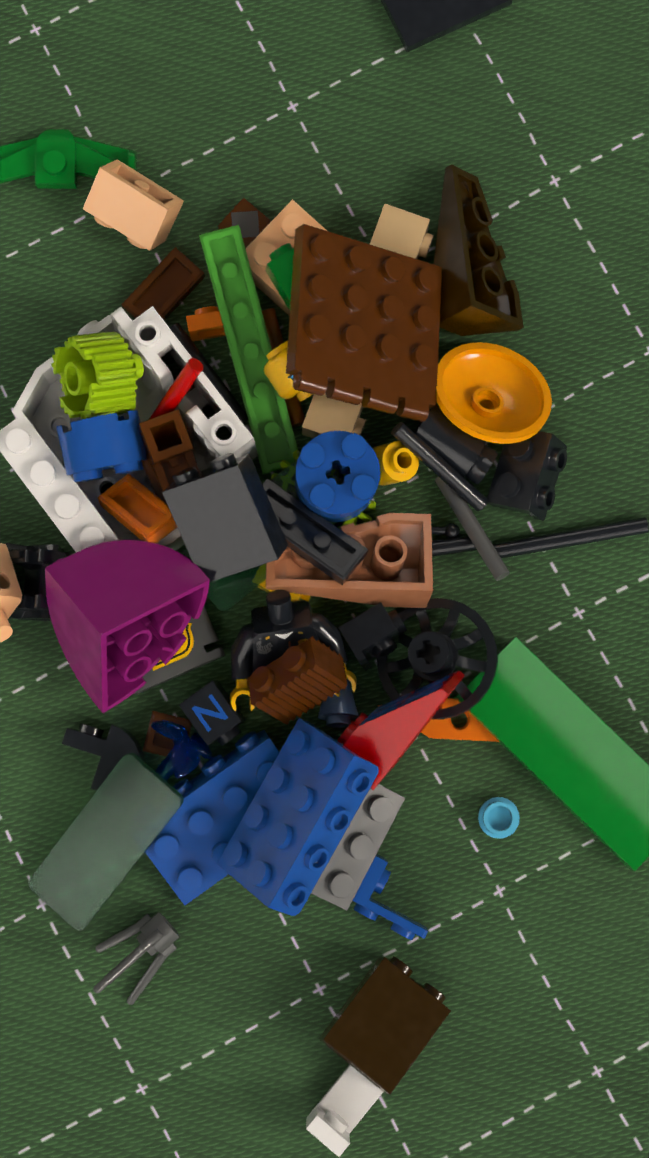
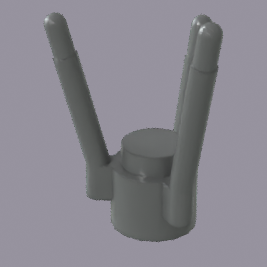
(156, 936)

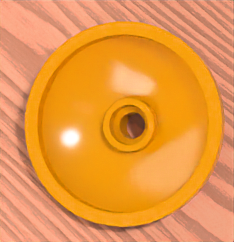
(492, 393)

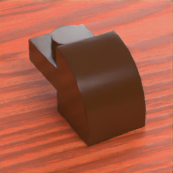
(167, 446)

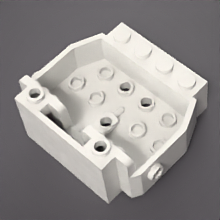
(35, 451)

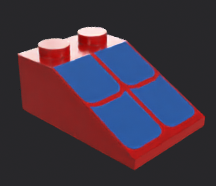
(395, 725)

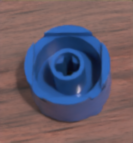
(101, 445)
(351, 457)

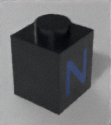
(213, 714)

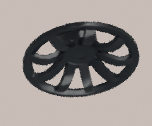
(436, 655)

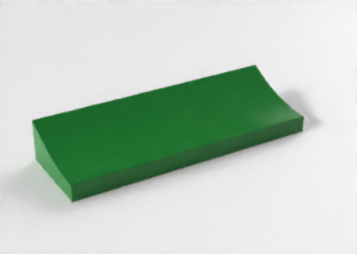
(568, 750)

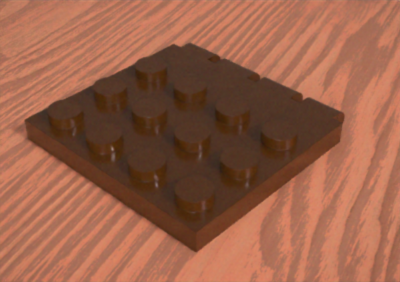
(363, 324)

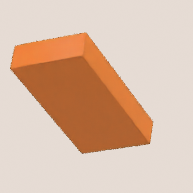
(138, 509)

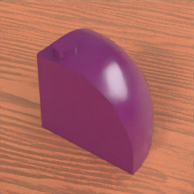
(122, 612)

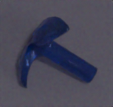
(185, 753)

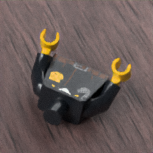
(274, 631)

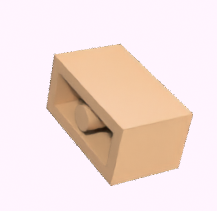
(132, 205)

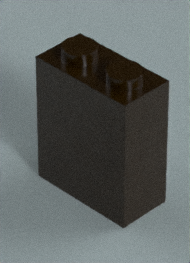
(386, 1023)

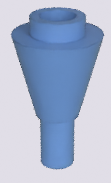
(339, 710)

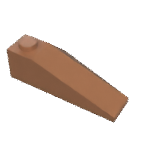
(393, 571)

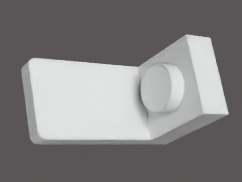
(342, 1110)

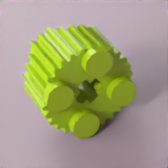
(97, 375)

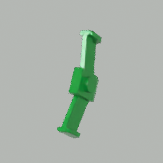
(58, 158)

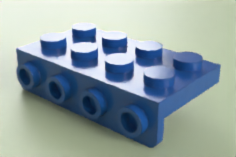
(209, 816)
(297, 818)

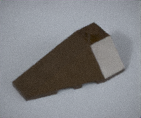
(473, 282)

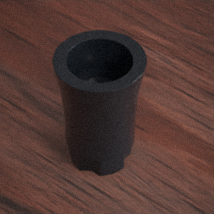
(460, 450)

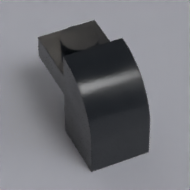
(111, 749)

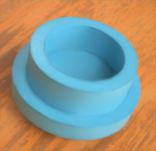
(498, 817)

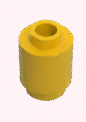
(396, 463)

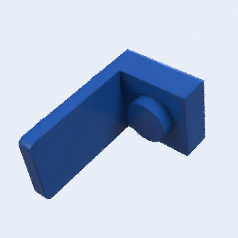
(375, 881)

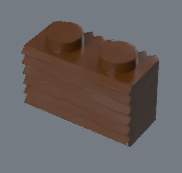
(297, 680)

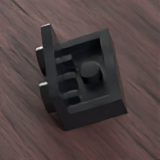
(528, 475)

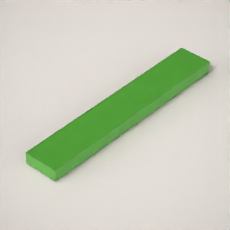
(248, 345)

